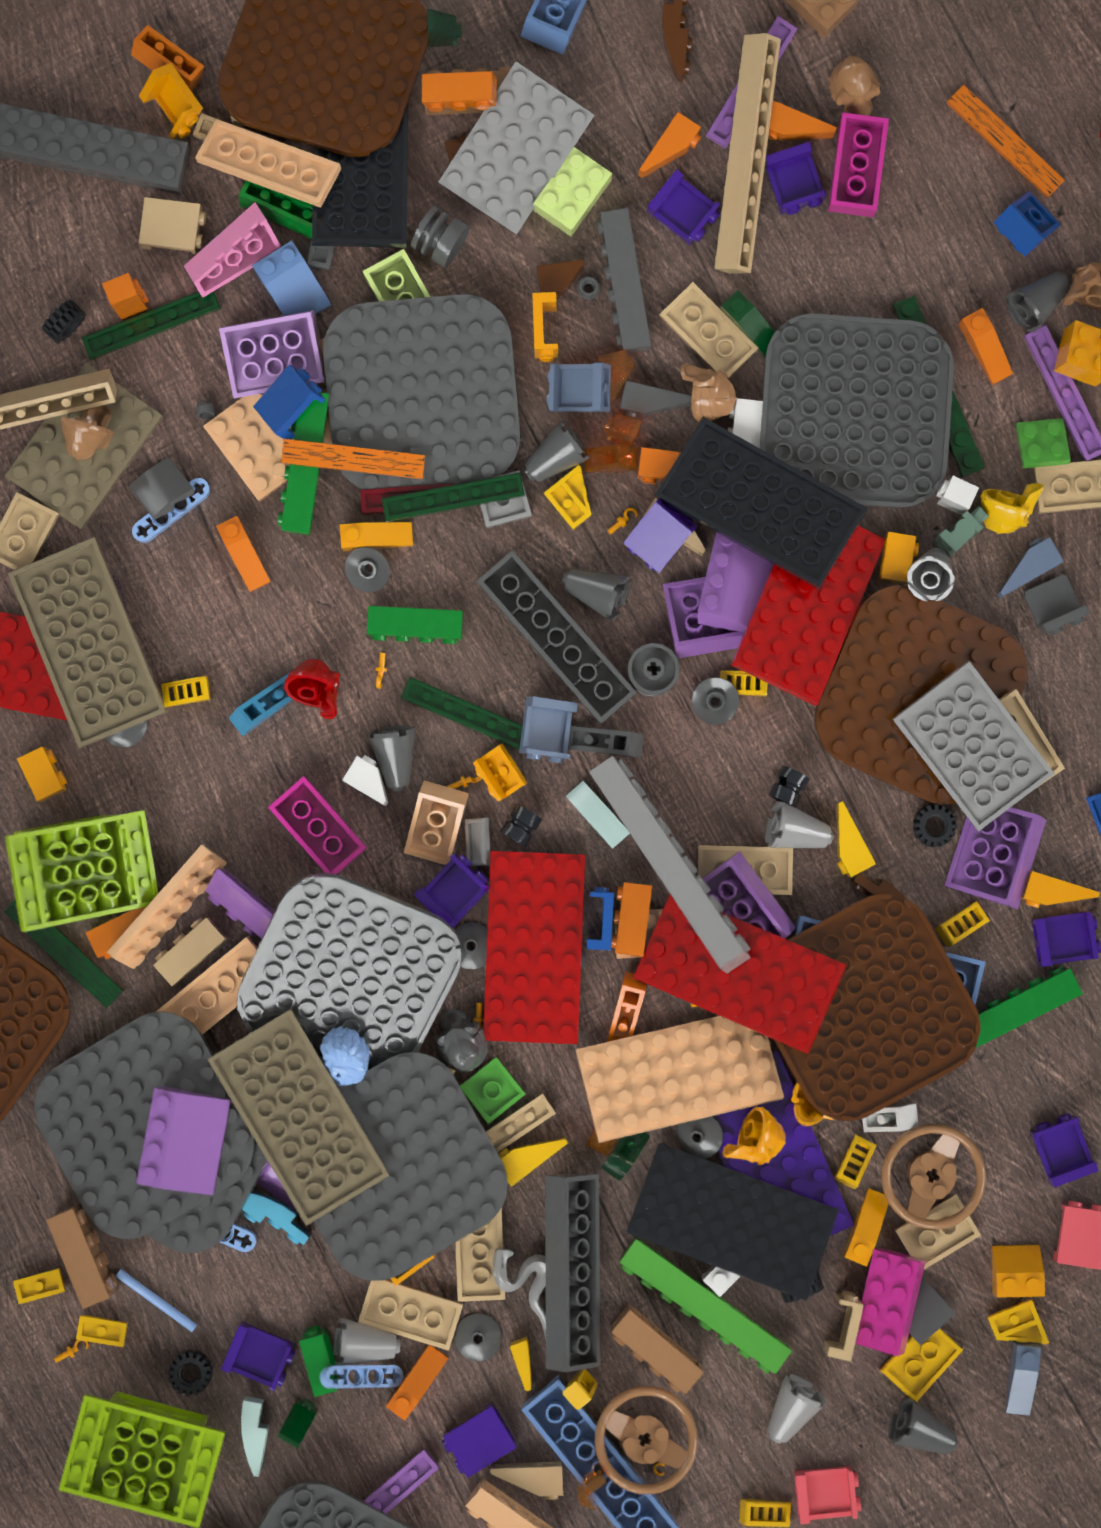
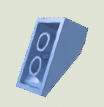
(552, 23)
(291, 281)

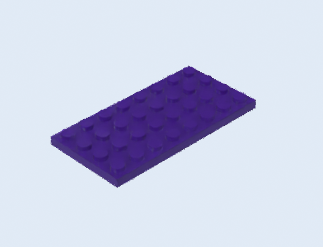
(799, 1164)

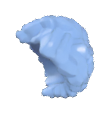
(345, 1056)

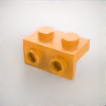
(499, 773)

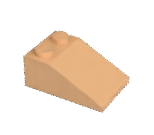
(436, 822)

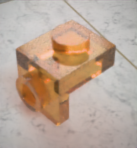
(591, 1483)

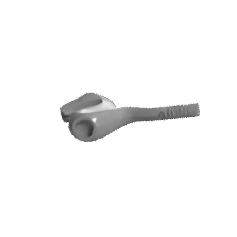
(531, 1264)

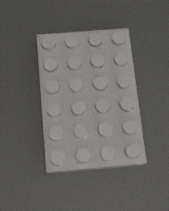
(516, 147)
(973, 745)

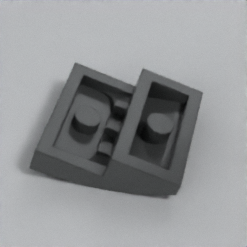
(161, 488)
(929, 1313)

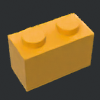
(897, 557)
(42, 773)

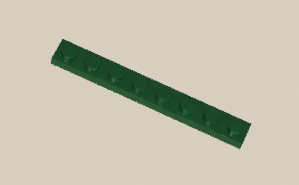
(960, 438)

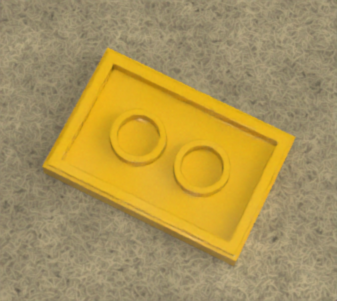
(922, 1364)

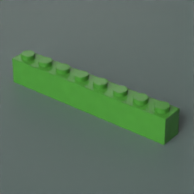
(705, 1305)

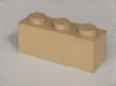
(189, 950)

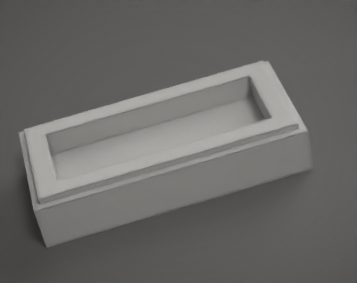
(477, 841)

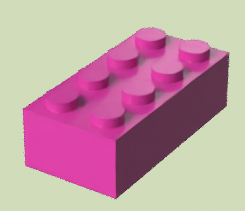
(858, 165)
(317, 827)
(889, 1301)

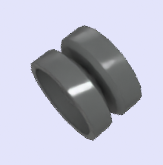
(653, 656)

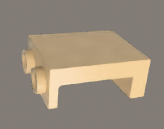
(171, 225)
(845, 1346)

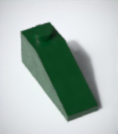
(748, 320)
(298, 1422)

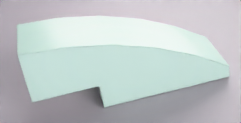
(597, 814)
(254, 1433)

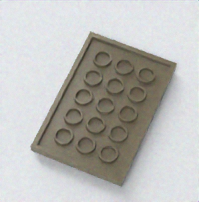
(80, 487)

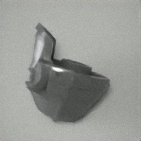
(461, 1042)

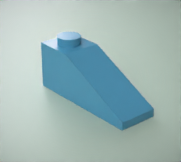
(260, 707)

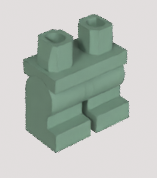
(965, 528)

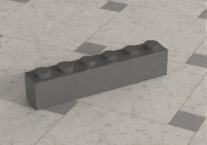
(625, 281)

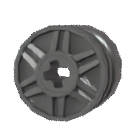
(436, 234)

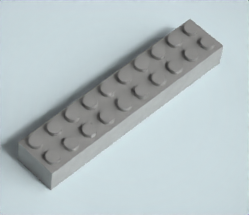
(672, 868)

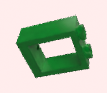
(317, 1355)

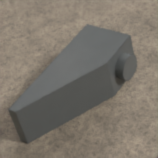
(647, 400)
(606, 741)

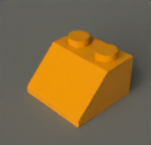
(1017, 1271)

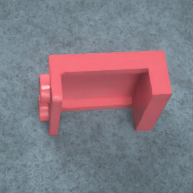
(1079, 1236)
(826, 1493)

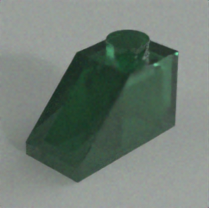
(443, 29)
(624, 1155)

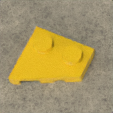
(570, 498)
(1018, 1324)

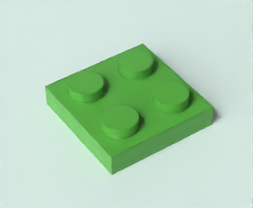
(1042, 443)
(492, 1090)

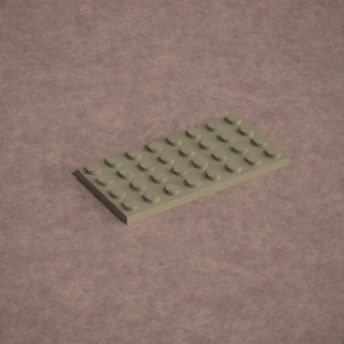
(87, 642)
(298, 1117)

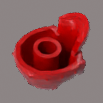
(314, 686)

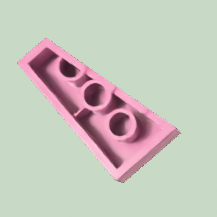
(232, 251)

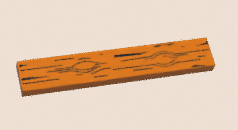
(1005, 141)
(352, 459)

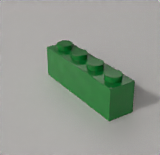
(278, 208)
(415, 624)

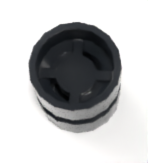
(789, 786)
(521, 825)

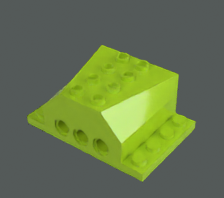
(81, 869)
(143, 1457)

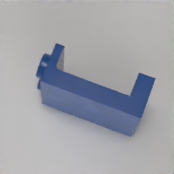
(287, 400)
(607, 916)

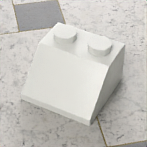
(367, 779)

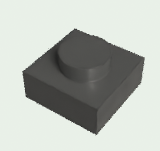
(320, 257)

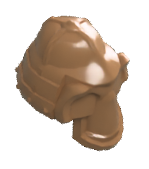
(854, 85)
(1086, 286)
(711, 392)
(87, 432)

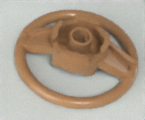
(925, 1192)
(658, 1447)

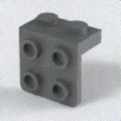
(1055, 605)

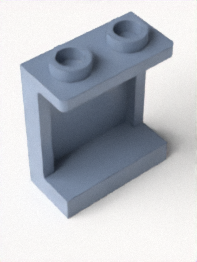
(579, 387)
(546, 728)

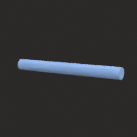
(156, 1300)

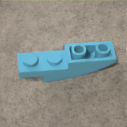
(279, 1214)

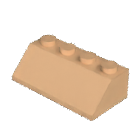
(500, 1509)

